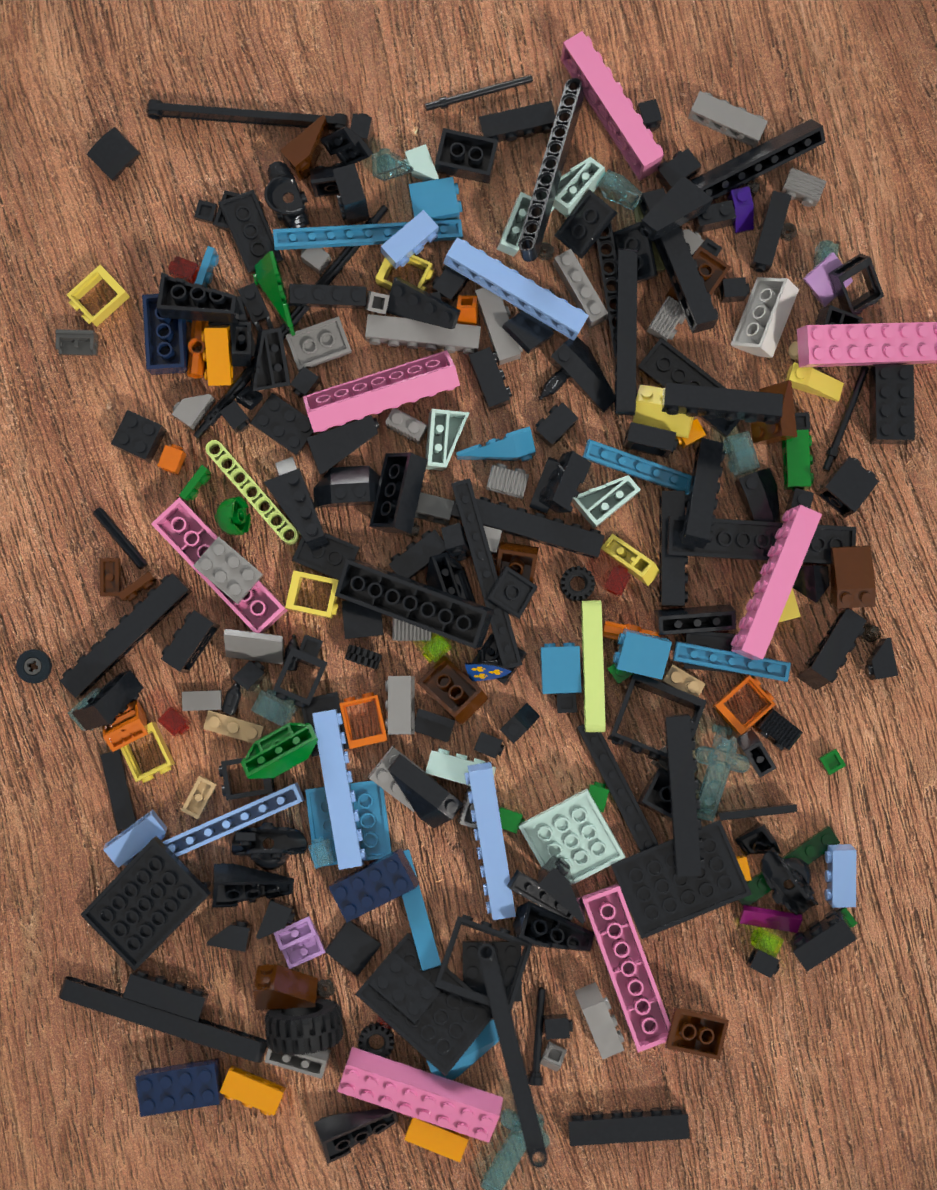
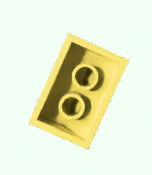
(650, 412)

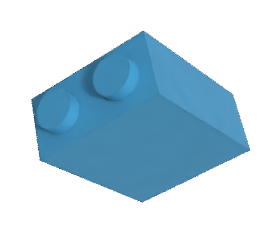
(436, 198)
(642, 653)
(560, 669)

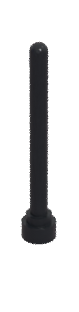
(535, 1077)

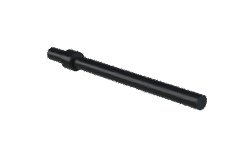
(443, 102)
(833, 451)

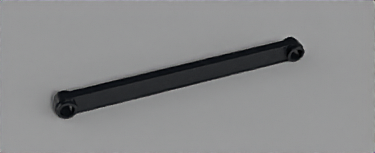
(157, 109)
(512, 1056)

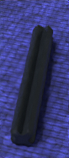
(120, 538)

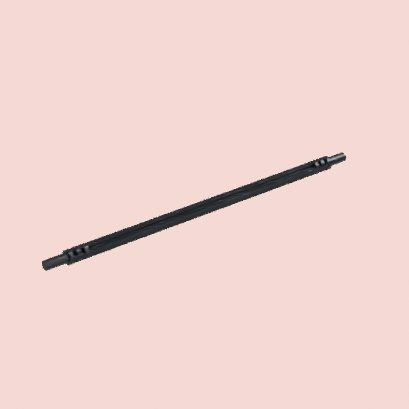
(296, 315)

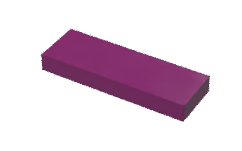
(770, 919)

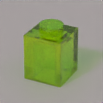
(436, 649)
(766, 941)

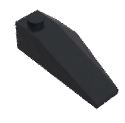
(583, 371)
(760, 495)
(427, 797)
(240, 883)
(550, 930)
(345, 1130)

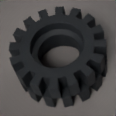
(585, 575)
(363, 656)
(373, 1029)

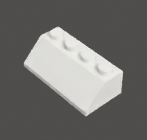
(765, 316)

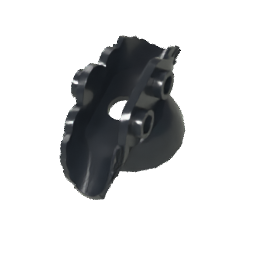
(283, 182)
(286, 843)
(778, 870)

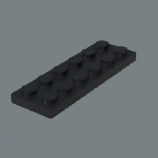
(668, 365)

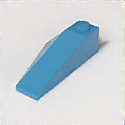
(514, 447)
(478, 1048)

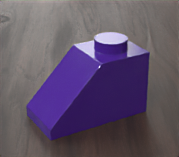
(743, 209)

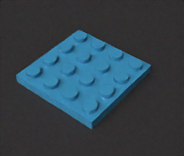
(372, 815)

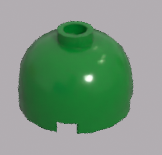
(232, 516)

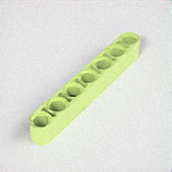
(244, 487)
(593, 666)

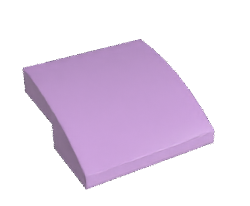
(820, 281)
(299, 942)

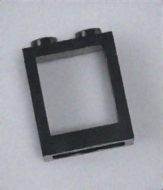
(847, 270)
(650, 440)
(305, 659)
(269, 786)

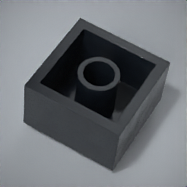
(138, 436)

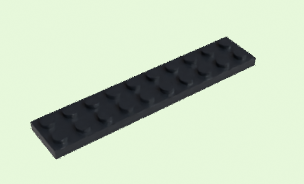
(753, 540)

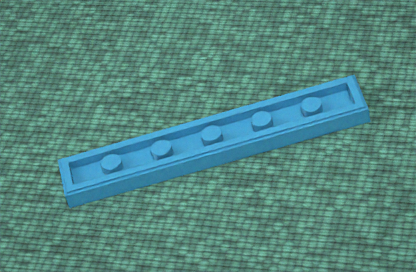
(637, 466)
(731, 661)
(420, 924)

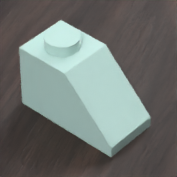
(422, 163)

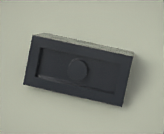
(433, 725)

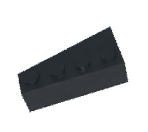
(194, 302)
(296, 502)
(833, 649)

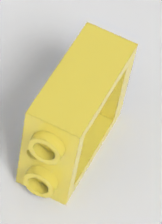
(384, 271)
(86, 285)
(294, 592)
(133, 765)

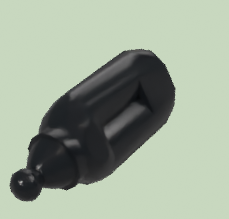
(553, 384)
(292, 643)
(232, 699)

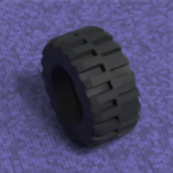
(304, 1029)

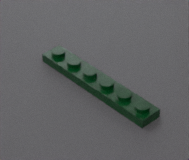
(806, 851)

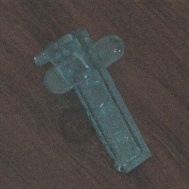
(720, 761)
(510, 1152)

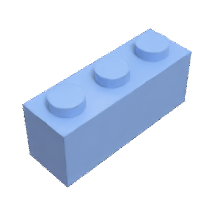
(410, 240)
(134, 838)
(840, 875)

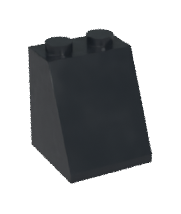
(848, 487)

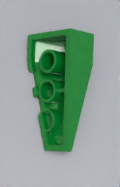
(271, 285)

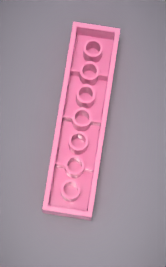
(612, 106)
(867, 344)
(381, 391)
(191, 539)
(776, 582)
(627, 967)
(420, 1094)

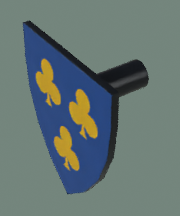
(485, 669)

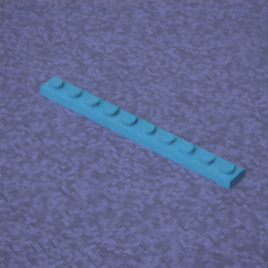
(353, 235)

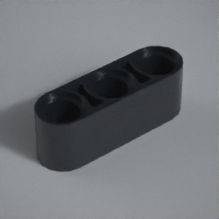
(550, 466)

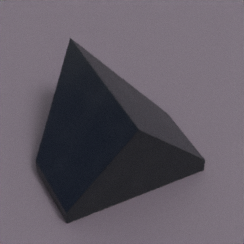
(812, 581)
(757, 840)

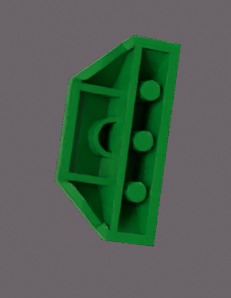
(279, 751)

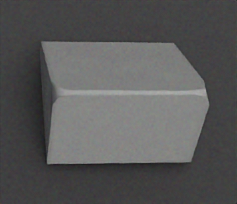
(286, 466)
(553, 1056)

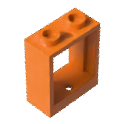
(368, 697)
(730, 719)
(134, 725)

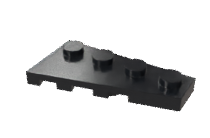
(418, 305)

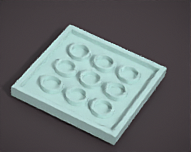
(576, 834)

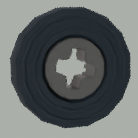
(37, 675)

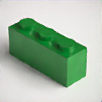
(797, 461)

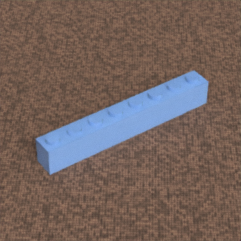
(515, 288)
(338, 789)
(235, 820)
(491, 840)

